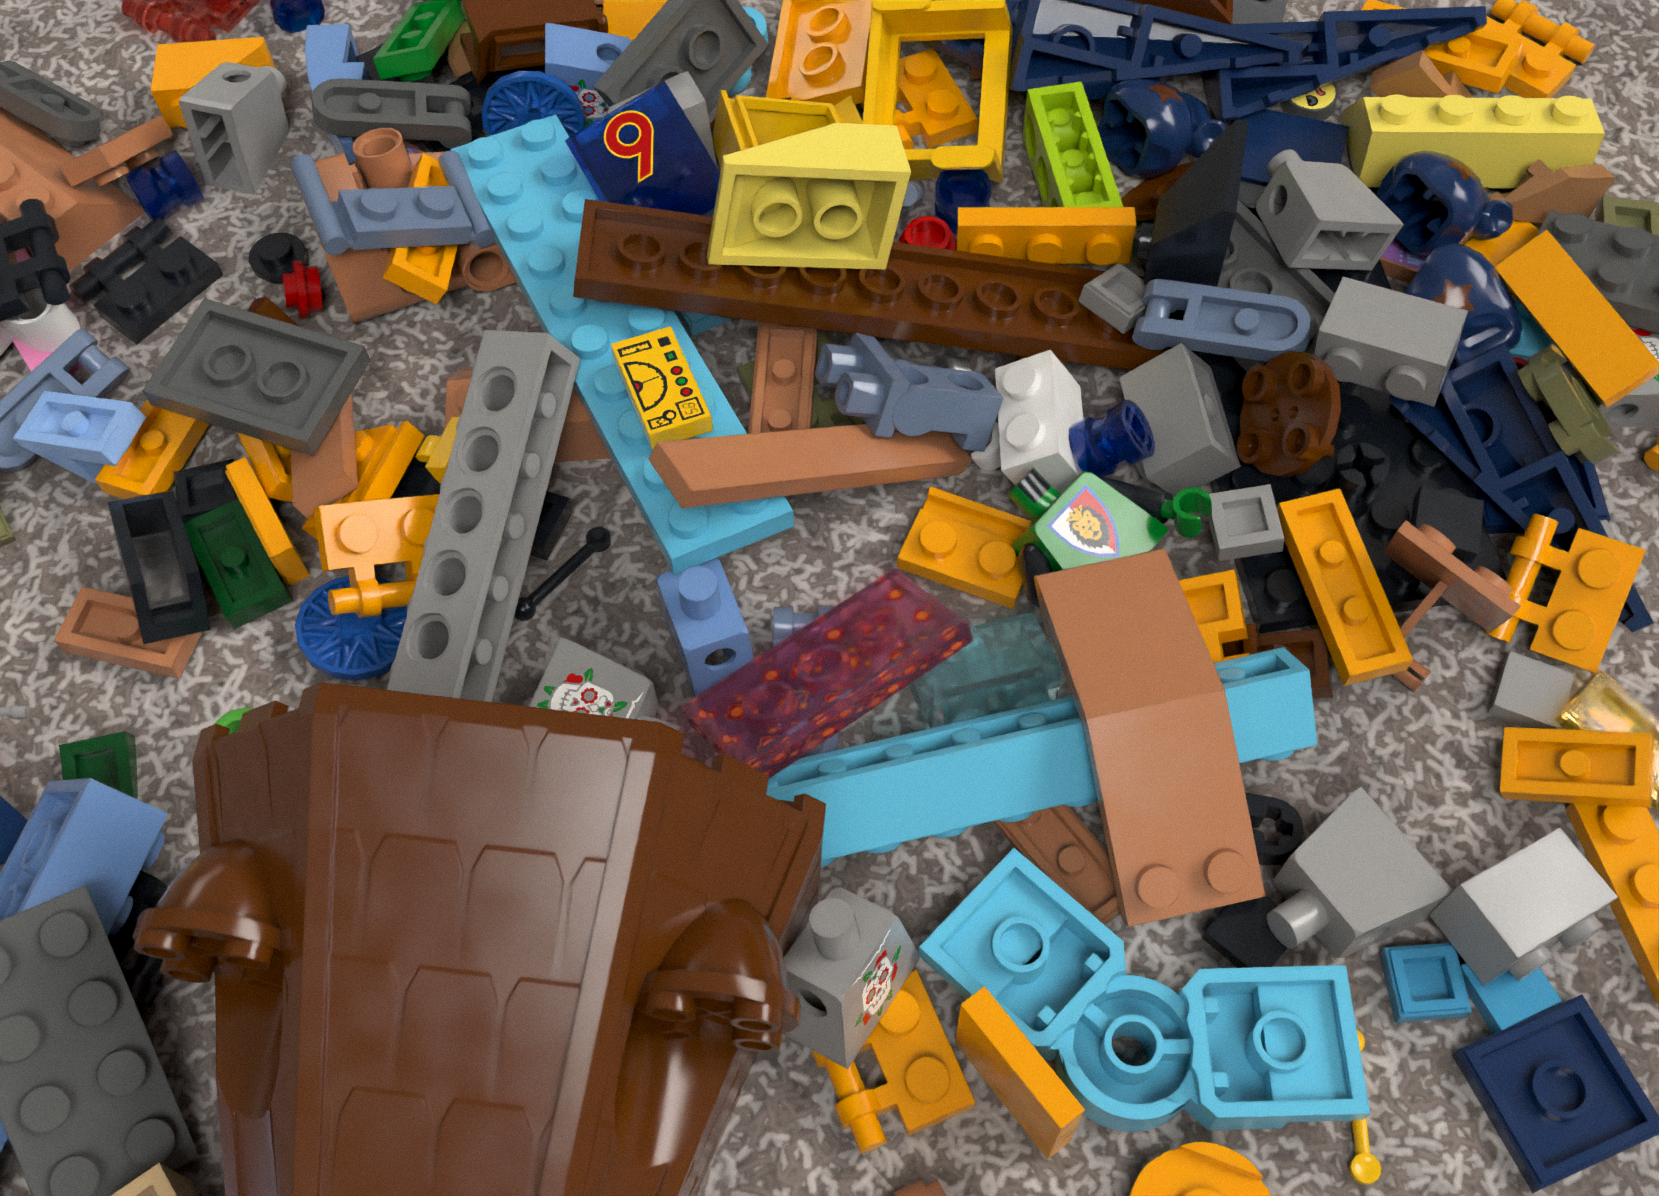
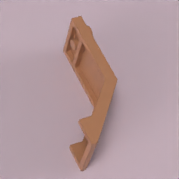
(1153, 736)

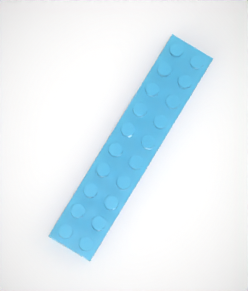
(536, 208)

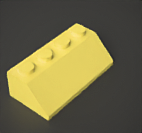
(1486, 134)

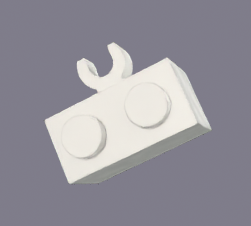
(1034, 421)

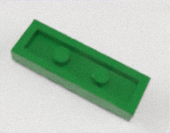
(419, 40)

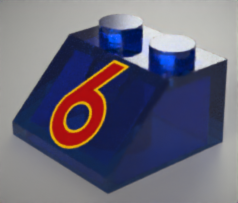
(648, 156)

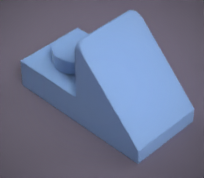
(80, 431)

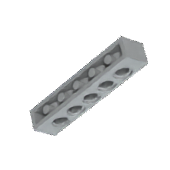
(486, 517)

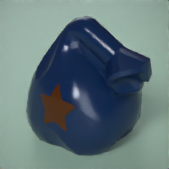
(1153, 126)
(1441, 202)
(1468, 281)

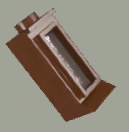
(513, 31)

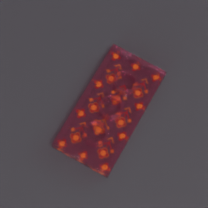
(828, 674)

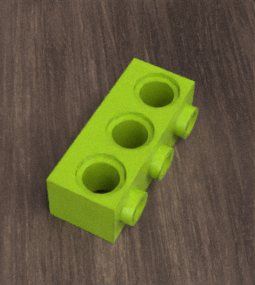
(1067, 149)

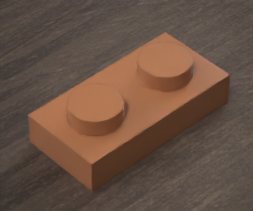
(108, 159)
(107, 630)

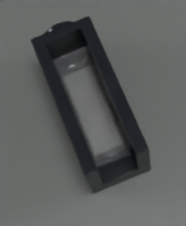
(159, 566)

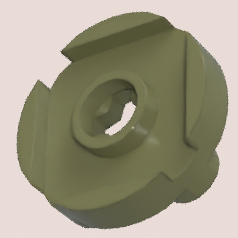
(1580, 422)

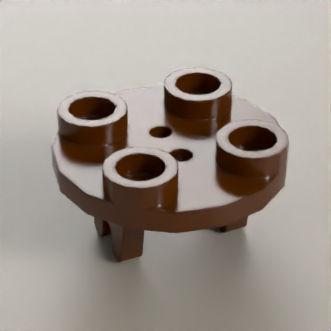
(1288, 414)

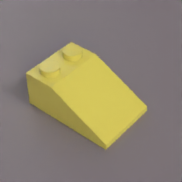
(812, 200)

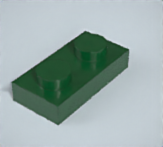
(236, 564)

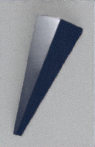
(1127, 41)
(1334, 50)
(1507, 449)

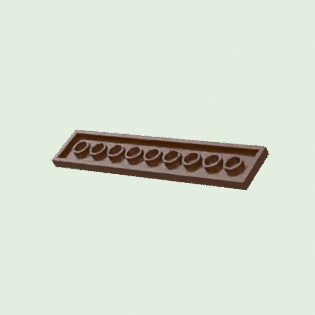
(921, 297)

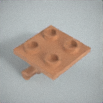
(1475, 593)

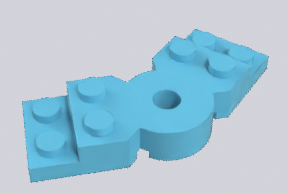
(1226, 1050)

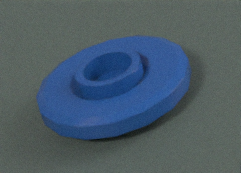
(530, 97)
(344, 643)

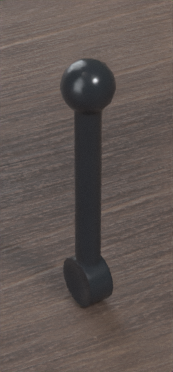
(597, 540)

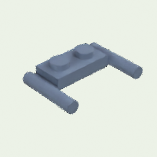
(395, 215)

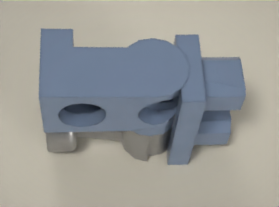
(909, 395)

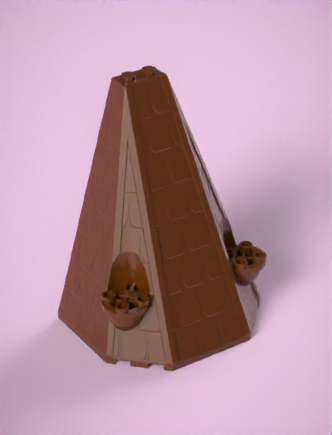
(481, 945)

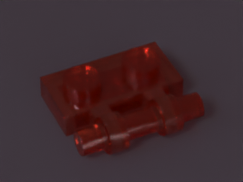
(194, 18)

